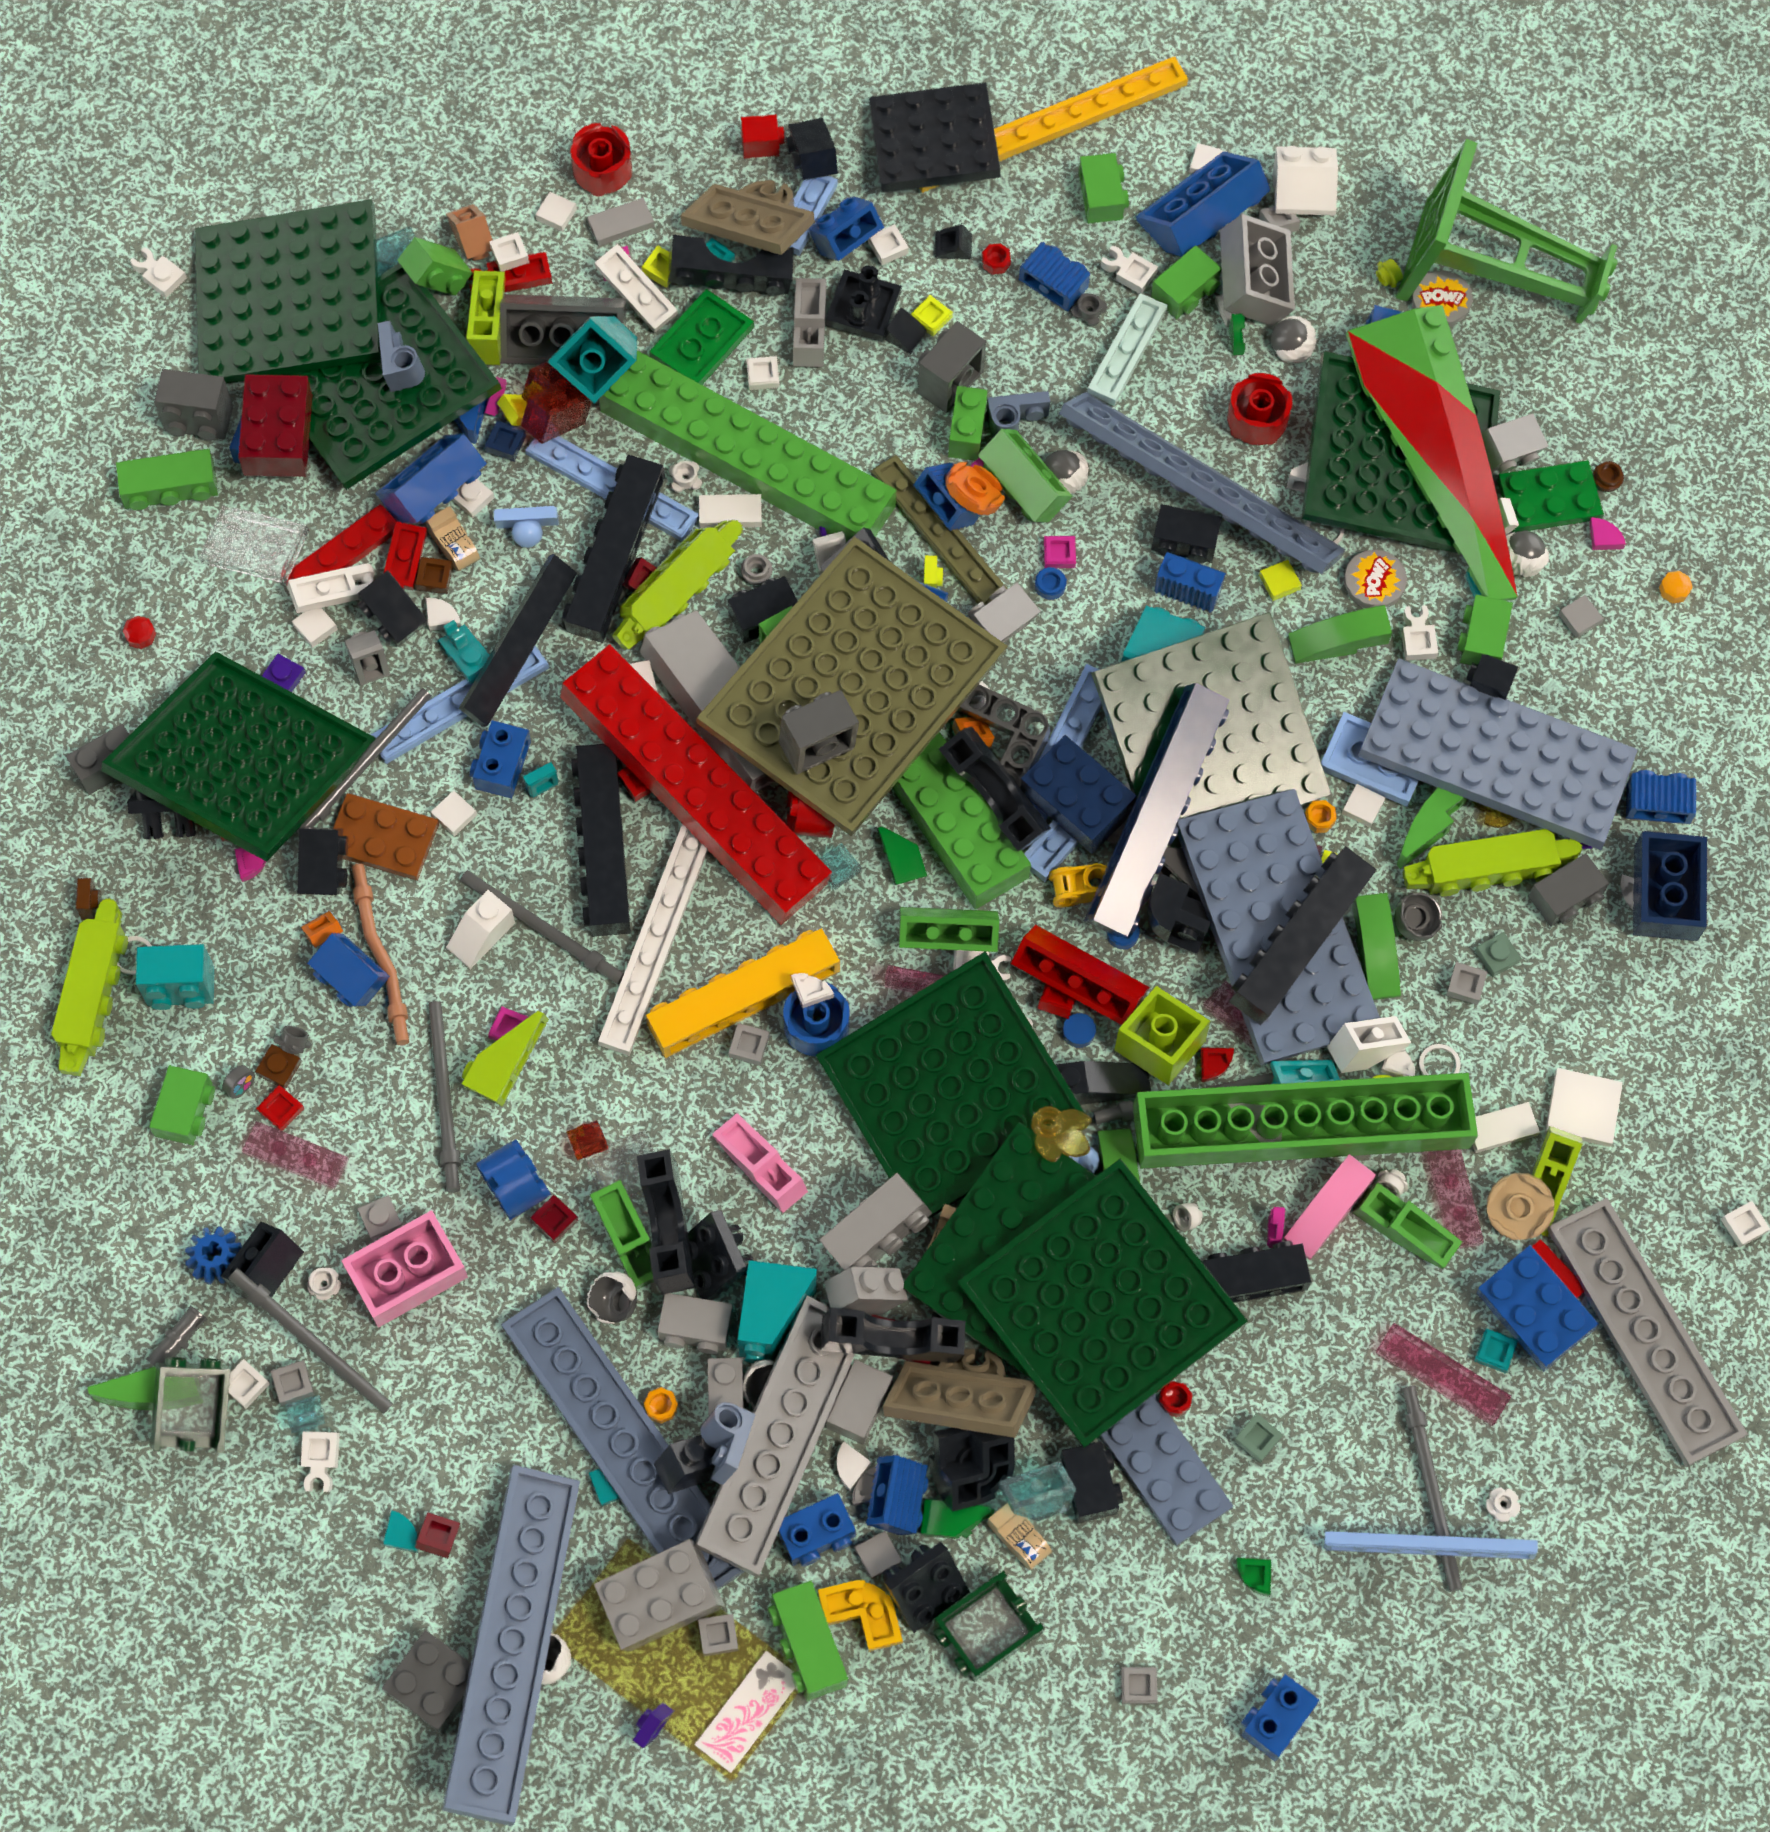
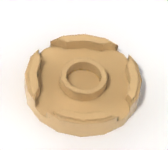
(1520, 1206)

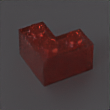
(552, 404)

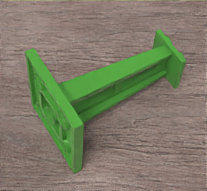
(1435, 227)

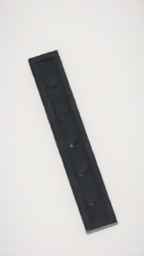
(518, 640)

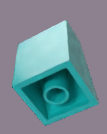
(596, 355)
(1159, 630)
(770, 1305)

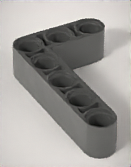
(1016, 728)

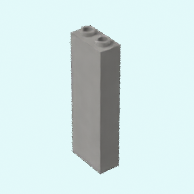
(694, 670)

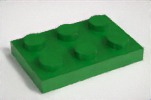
(702, 337)
(1552, 495)

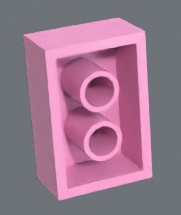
(404, 1268)

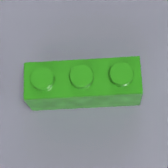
(1024, 476)
(167, 479)
(948, 929)
(807, 1641)

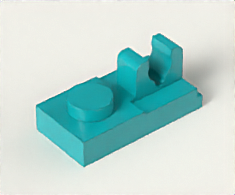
(463, 650)
(1303, 1071)

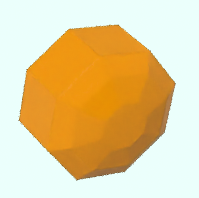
(1675, 587)
(1320, 816)
(661, 1405)

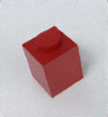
(761, 136)

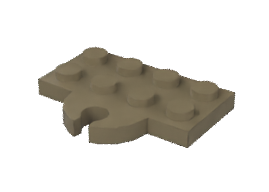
(750, 215)
(962, 1395)

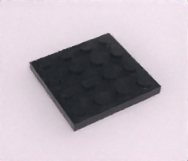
(934, 137)

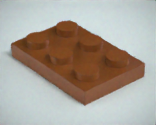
(386, 836)

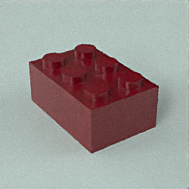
(275, 425)

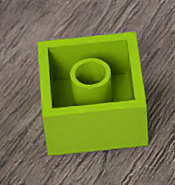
(1162, 1035)

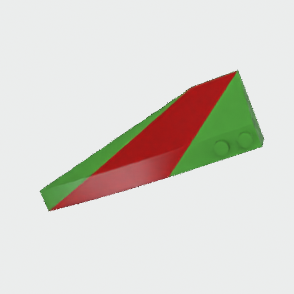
(1424, 399)

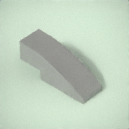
(809, 322)

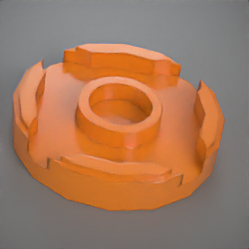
(974, 488)

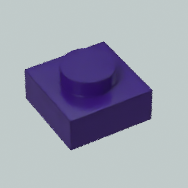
(284, 672)
(651, 1724)

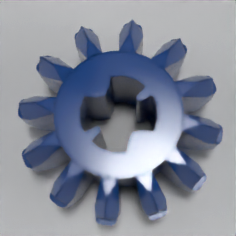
(207, 1246)

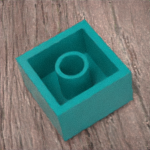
(175, 976)

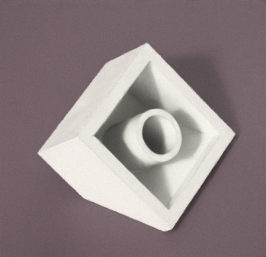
(1305, 180)

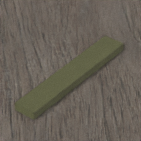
(949, 545)

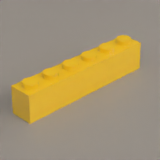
(740, 993)

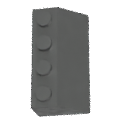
(540, 324)

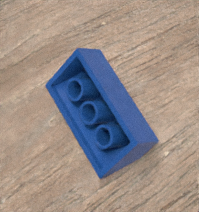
(1204, 202)

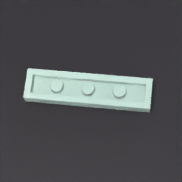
(1127, 349)

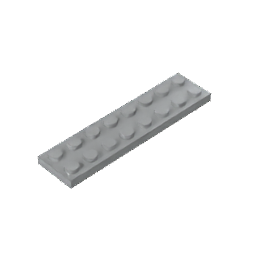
(1647, 1332)
(779, 1445)

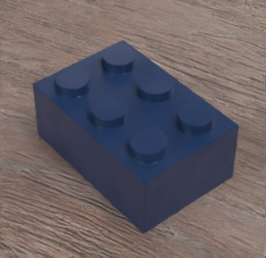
(1078, 794)
(1670, 886)

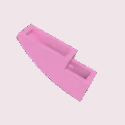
(760, 1162)
(1330, 1206)

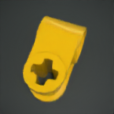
(1077, 884)

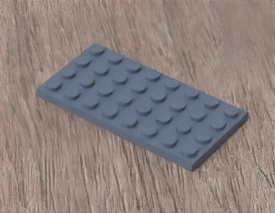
(1499, 753)
(1248, 873)

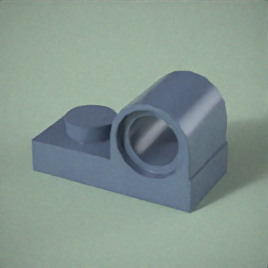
(396, 358)
(1016, 407)
(727, 1432)

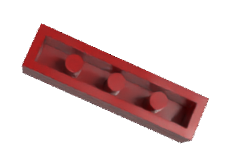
(1079, 974)

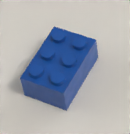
(432, 479)
(1537, 1308)

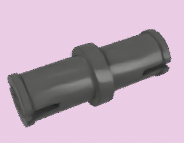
(177, 1336)

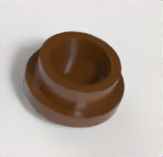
(1608, 476)

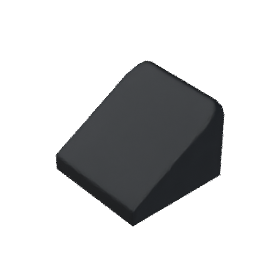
(953, 243)
(904, 331)

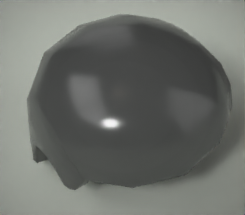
(1418, 916)

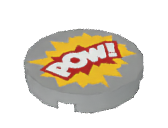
(1446, 290)
(1375, 579)

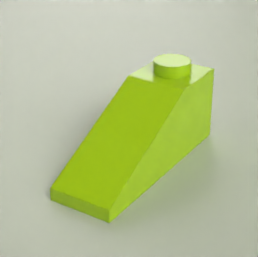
(484, 315)
(501, 1063)
(1556, 1163)

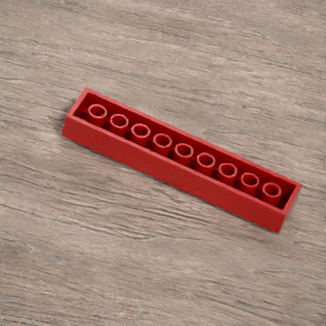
(695, 784)

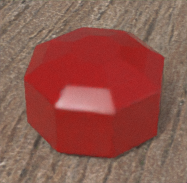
(996, 258)
(139, 632)
(1175, 1398)

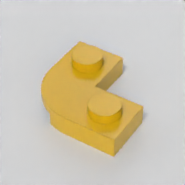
(868, 1603)

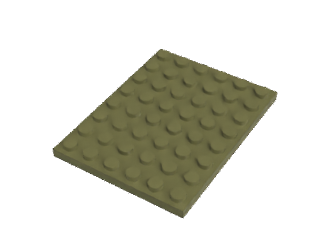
(892, 653)

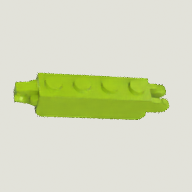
(676, 581)
(1491, 862)
(88, 987)

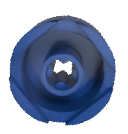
(812, 1036)
(513, 1179)

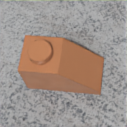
(471, 232)

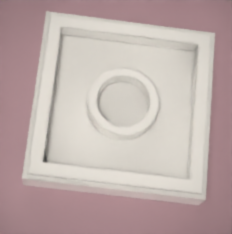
(1584, 1106)

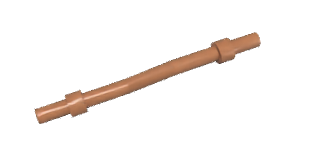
(396, 1010)

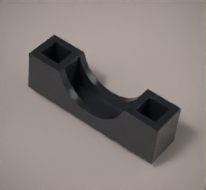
(696, 265)
(980, 767)
(665, 1206)
(916, 1340)

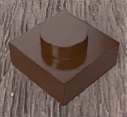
(434, 575)
(87, 898)
(278, 1066)

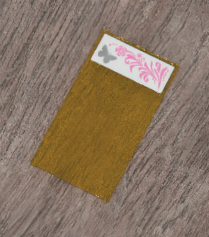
(718, 1701)

